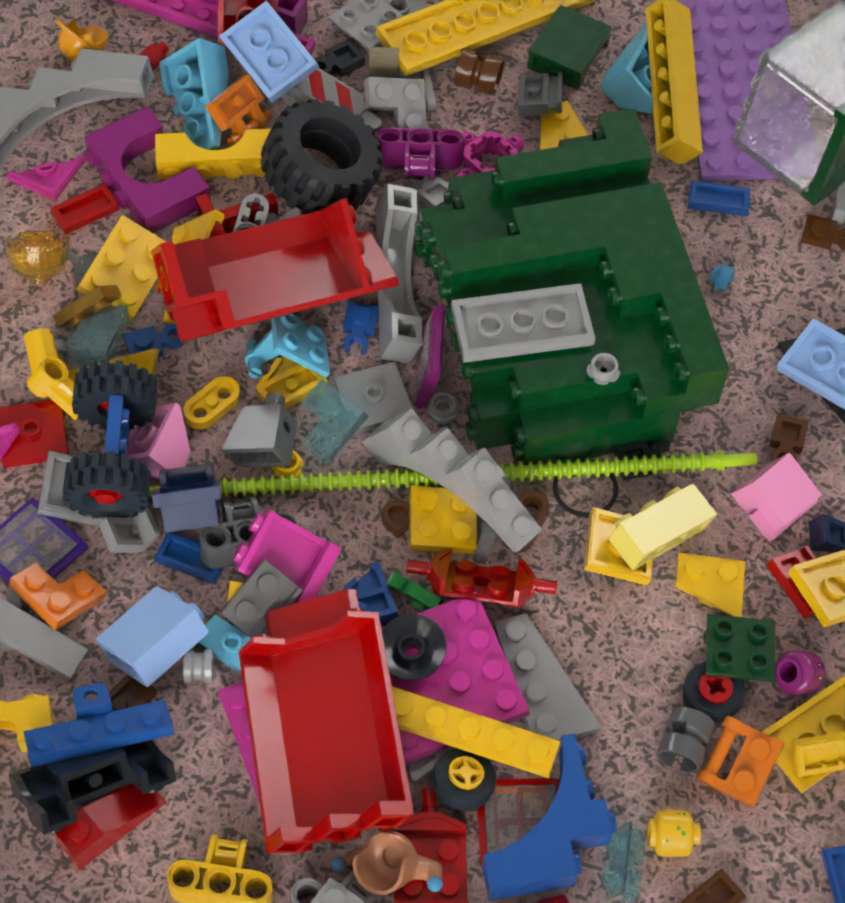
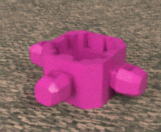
(487, 143)

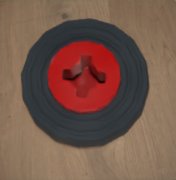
(710, 701)

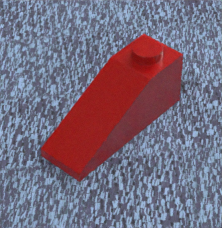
(106, 822)

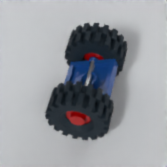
(116, 400)

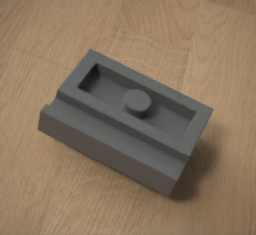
(540, 94)
(259, 593)

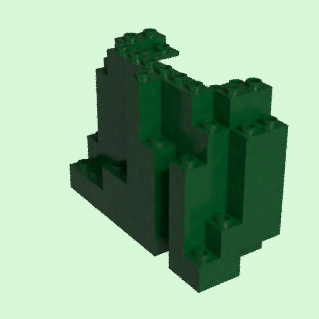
(567, 221)

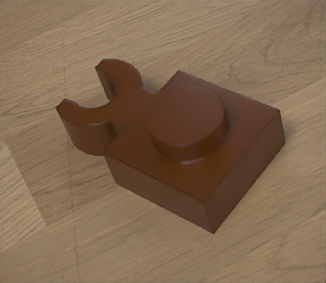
(822, 232)
(788, 436)

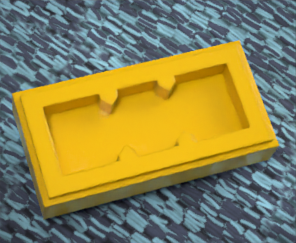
(819, 754)

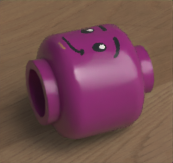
(800, 672)

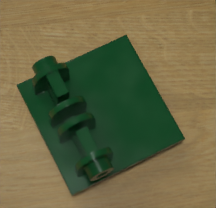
(740, 648)

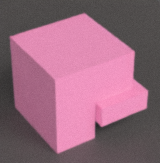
(777, 496)

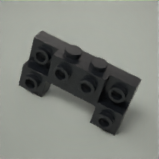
(57, 787)

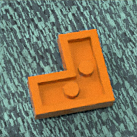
(54, 601)

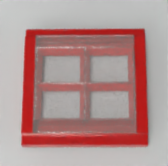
(513, 811)

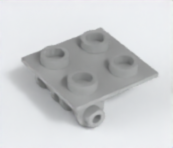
(361, 18)

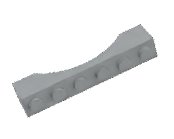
(398, 318)

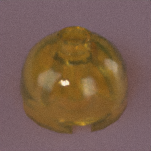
(37, 255)

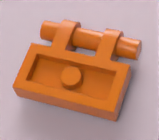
(234, 103)

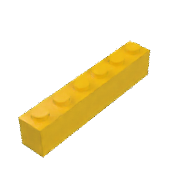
(673, 81)

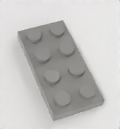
(522, 322)

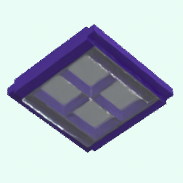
(37, 539)

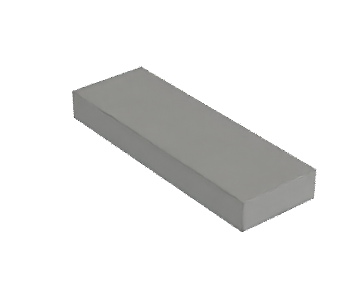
(39, 641)

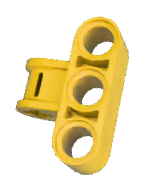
(223, 863)

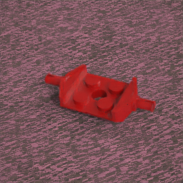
(492, 583)
(441, 840)

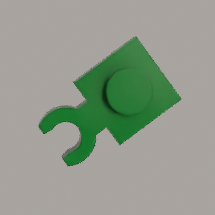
(421, 598)

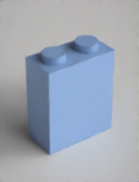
(152, 635)

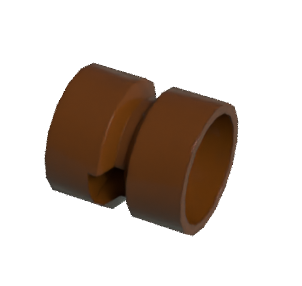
(478, 71)

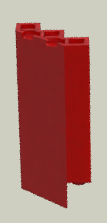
(323, 725)

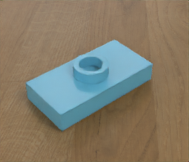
(224, 641)

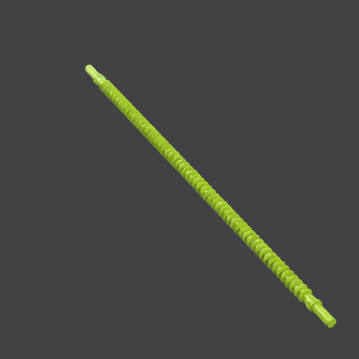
(714, 461)

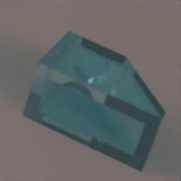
(98, 336)

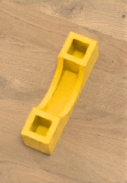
(178, 153)

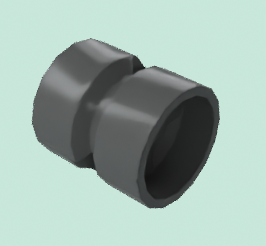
(686, 736)

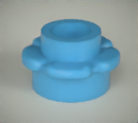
(721, 276)

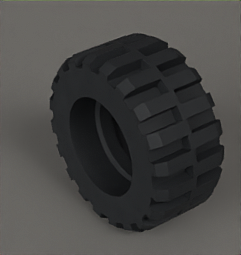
(332, 132)

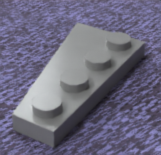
(547, 690)

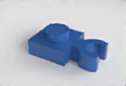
(359, 323)
(147, 339)

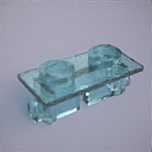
(619, 878)

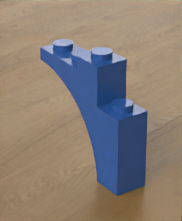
(545, 855)

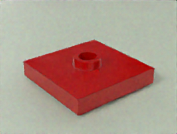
(40, 432)

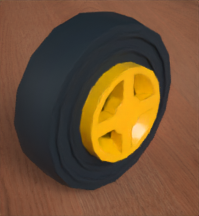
(476, 773)

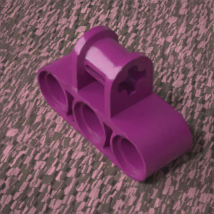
(421, 150)

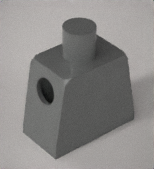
(262, 435)

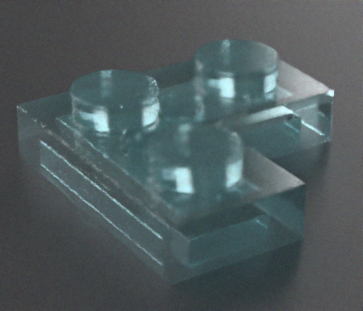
(338, 421)

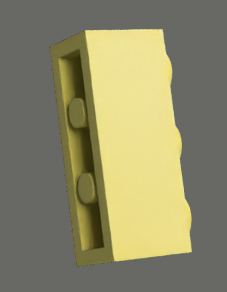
(661, 525)

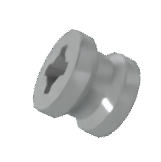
(198, 666)

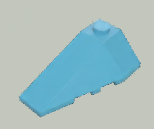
(629, 76)
(196, 78)

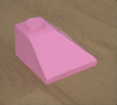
(161, 442)

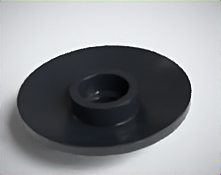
(418, 633)

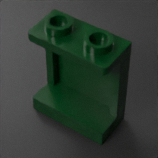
(568, 46)

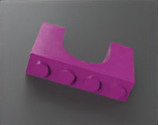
(149, 203)

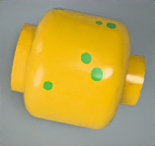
(673, 833)

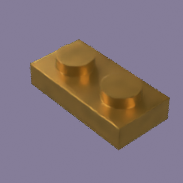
(93, 302)

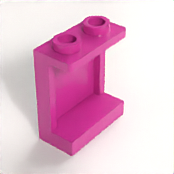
(290, 550)

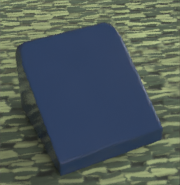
(826, 534)

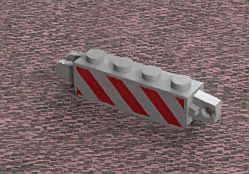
(326, 87)

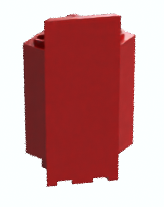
(268, 271)

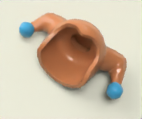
(388, 864)

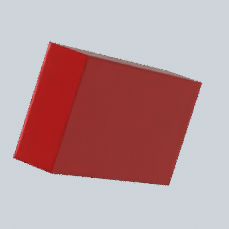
(84, 208)

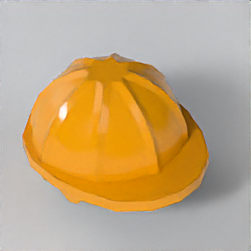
(73, 38)

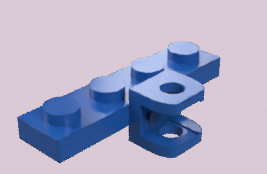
(97, 728)

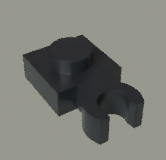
(341, 59)
(640, 449)

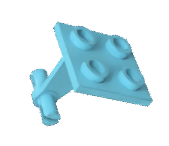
(293, 340)

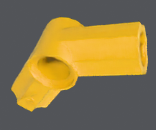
(48, 372)

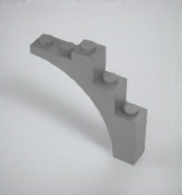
(51, 92)
(469, 476)

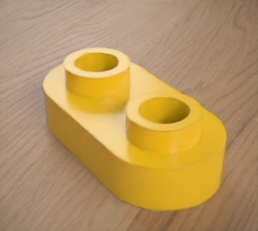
(209, 403)

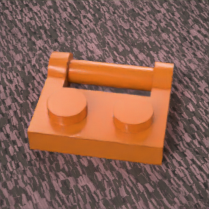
(751, 766)

